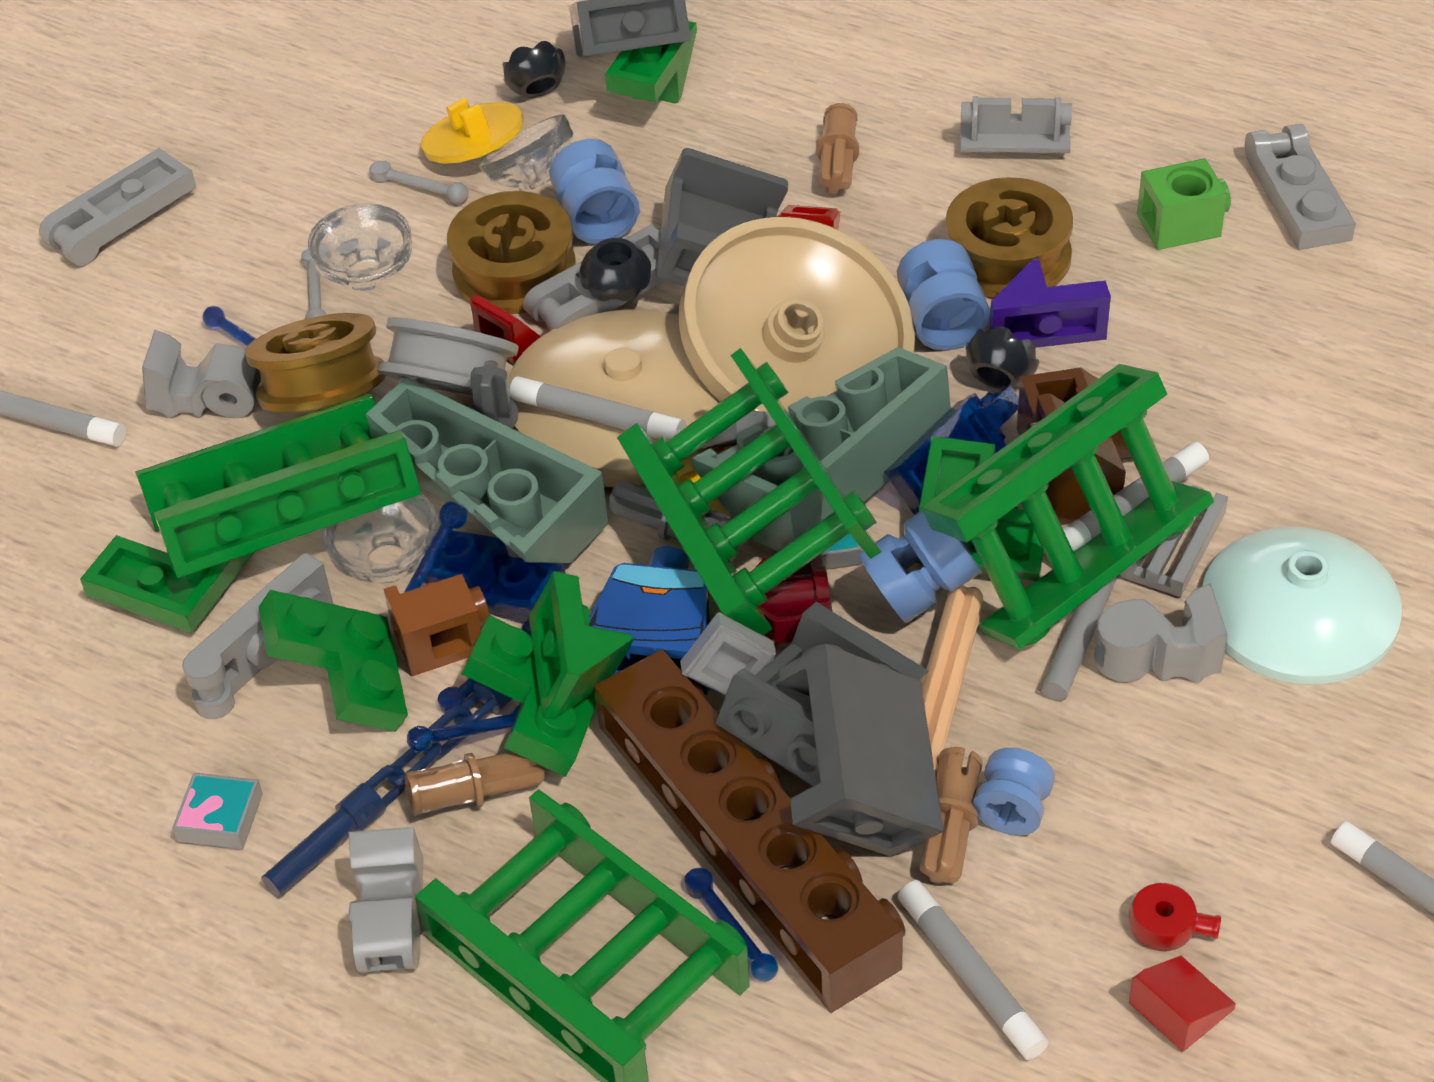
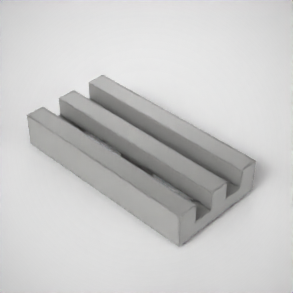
(1178, 582)

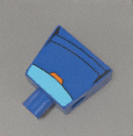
(655, 603)

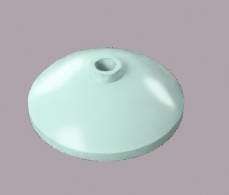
(1304, 605)

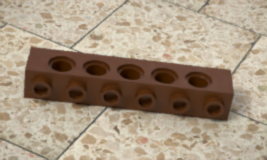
(672, 743)

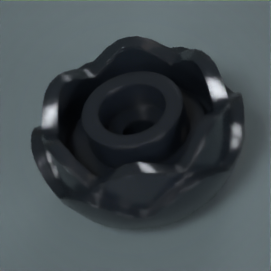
(534, 70)
(615, 270)
(1000, 358)

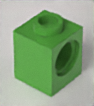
(1182, 203)

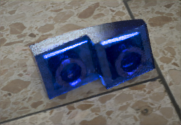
(506, 581)

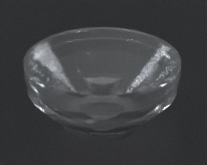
(528, 157)
(359, 235)
(403, 524)

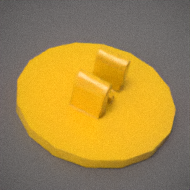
(471, 131)

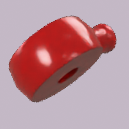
(1167, 917)

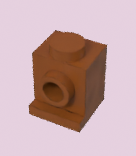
(436, 622)

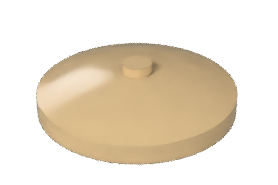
(790, 298)
(619, 358)

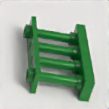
(1022, 475)
(275, 485)
(687, 502)
(563, 1004)

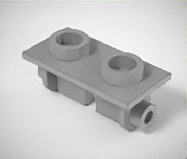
(1039, 129)

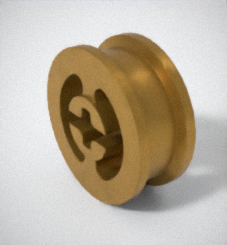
(1017, 224)
(508, 246)
(315, 362)

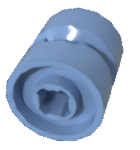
(594, 190)
(943, 294)
(945, 562)

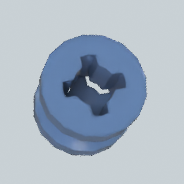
(1014, 791)

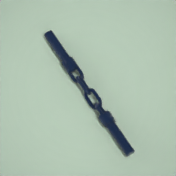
(365, 805)

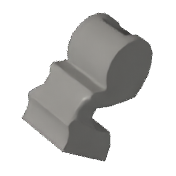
(219, 382)
(1140, 639)
(386, 915)

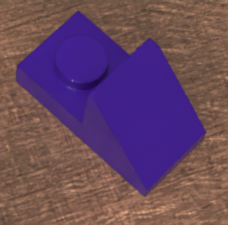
(1051, 313)

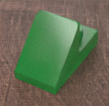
(652, 71)
(568, 650)

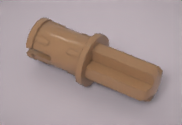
(837, 147)
(470, 781)
(956, 786)

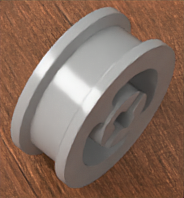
(441, 354)

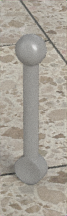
(382, 172)
(314, 286)

